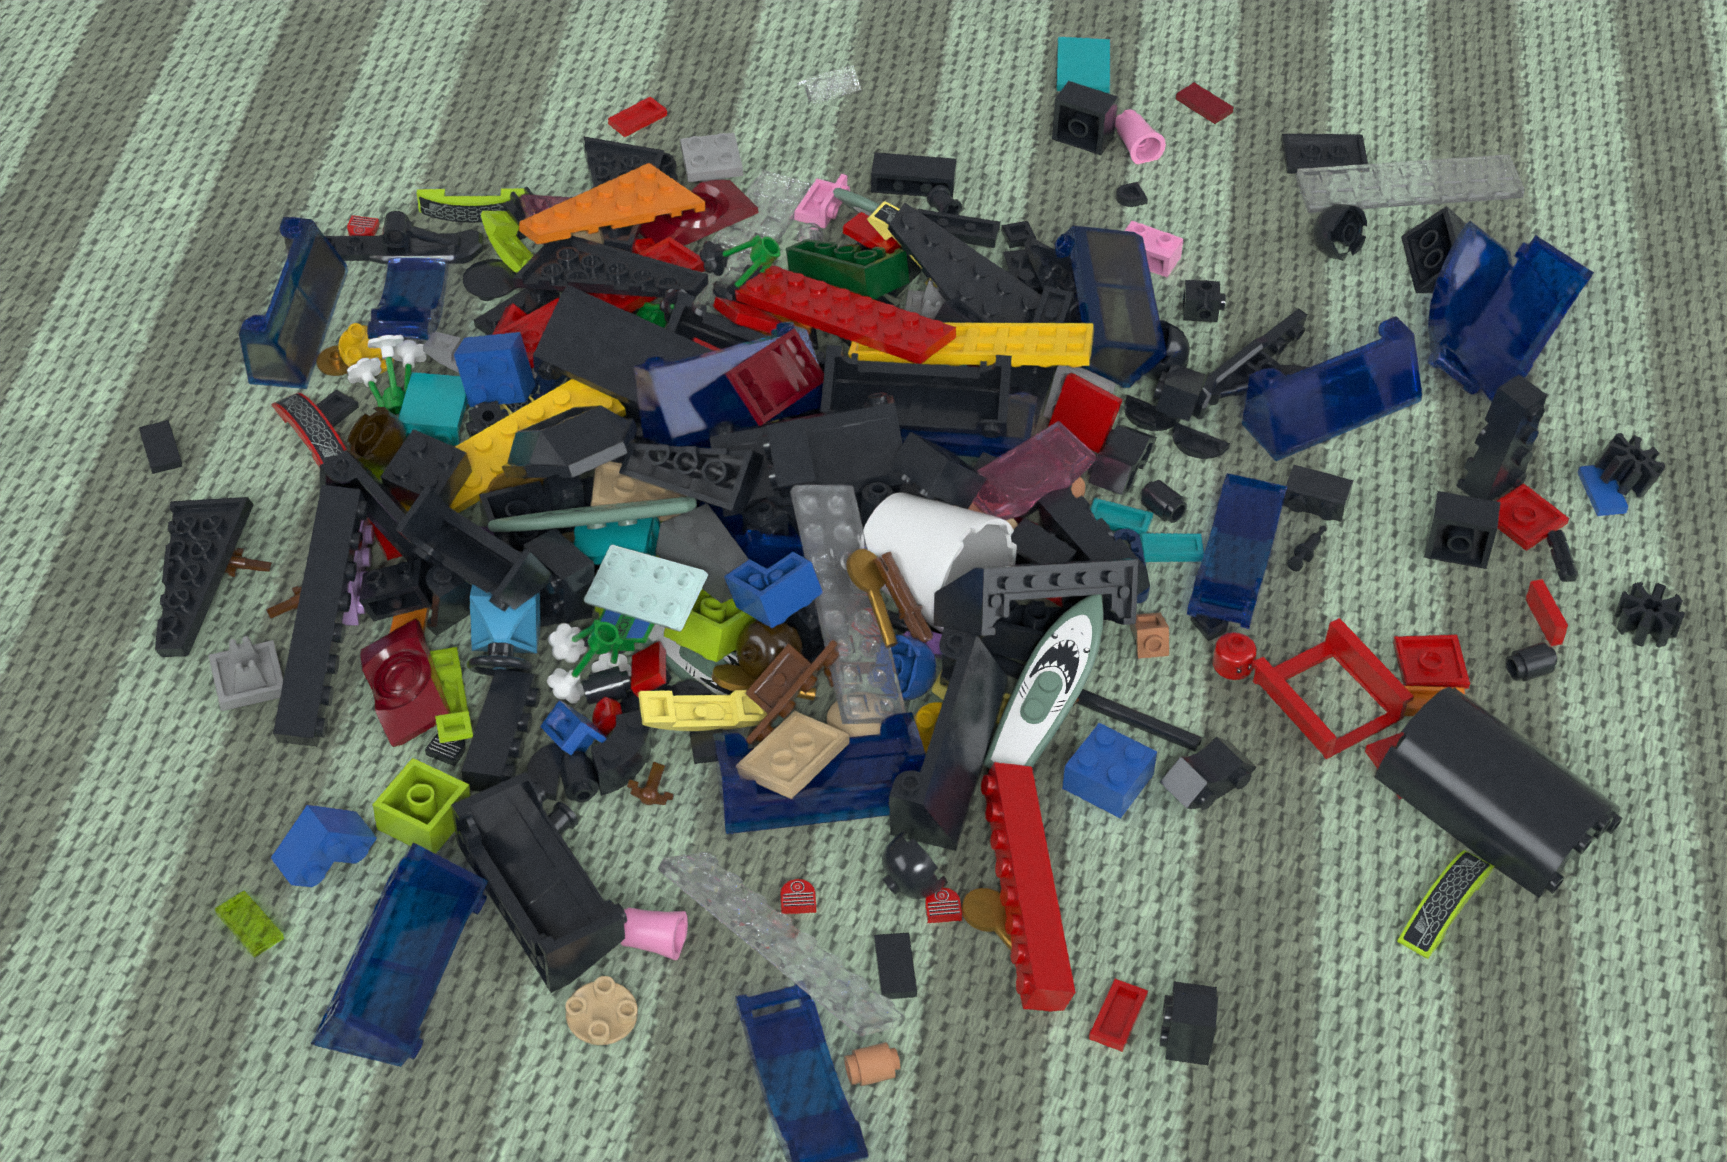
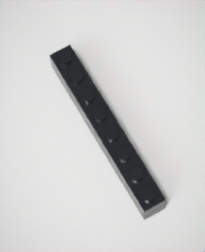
(320, 616)

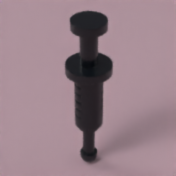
(1305, 550)

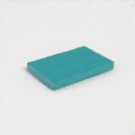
(1084, 62)

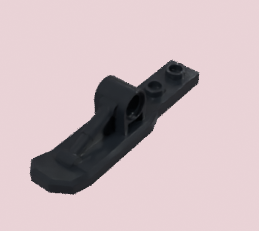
(408, 241)
(1234, 374)
(1032, 378)

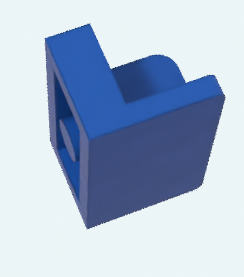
(571, 729)

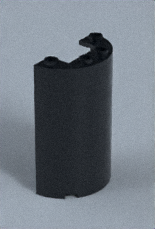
(1495, 791)

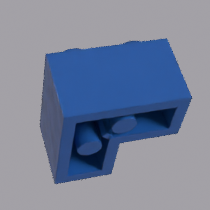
(774, 592)
(318, 841)

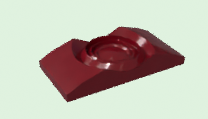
(723, 207)
(776, 376)
(404, 683)

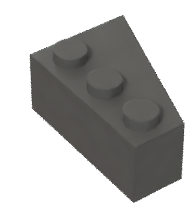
(701, 543)

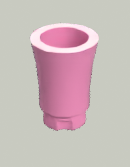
(1139, 137)
(656, 931)

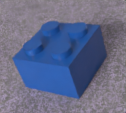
(495, 369)
(1109, 770)

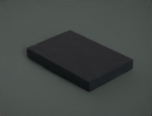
(1322, 150)

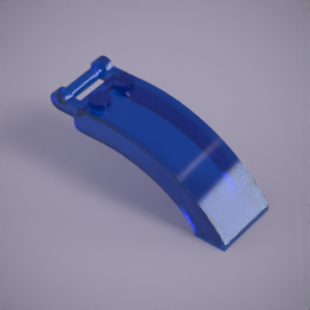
(1462, 291)
(410, 298)
(1238, 550)
(799, 1079)

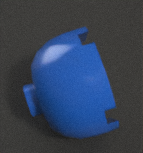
(914, 666)

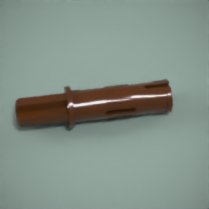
(903, 598)

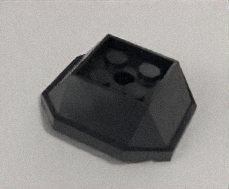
(569, 443)

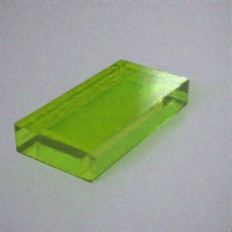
(249, 923)

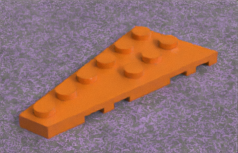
(619, 203)

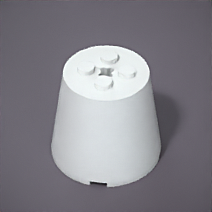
(936, 543)

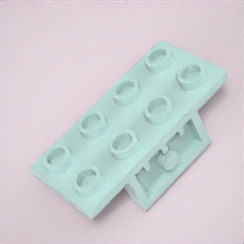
(646, 587)

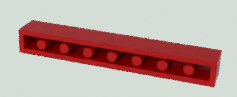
(1027, 888)

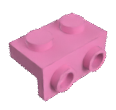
(819, 203)

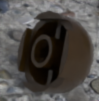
(377, 438)
(761, 644)

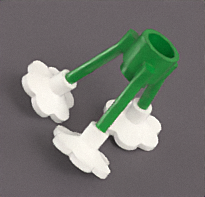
(391, 347)
(569, 645)

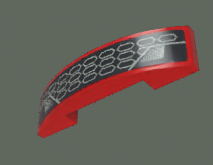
(310, 426)

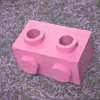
(1161, 248)

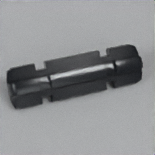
(1562, 556)

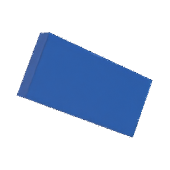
(1602, 496)

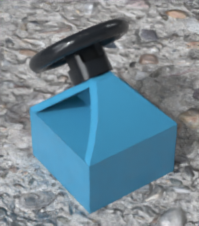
(502, 634)

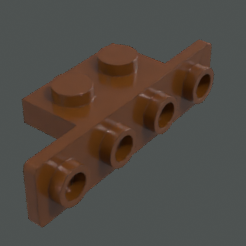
(783, 682)

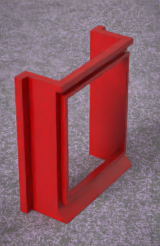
(1359, 663)

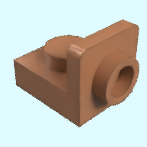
(1151, 635)

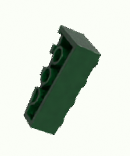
(847, 267)

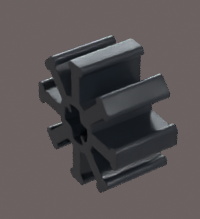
(1629, 465)
(1649, 614)

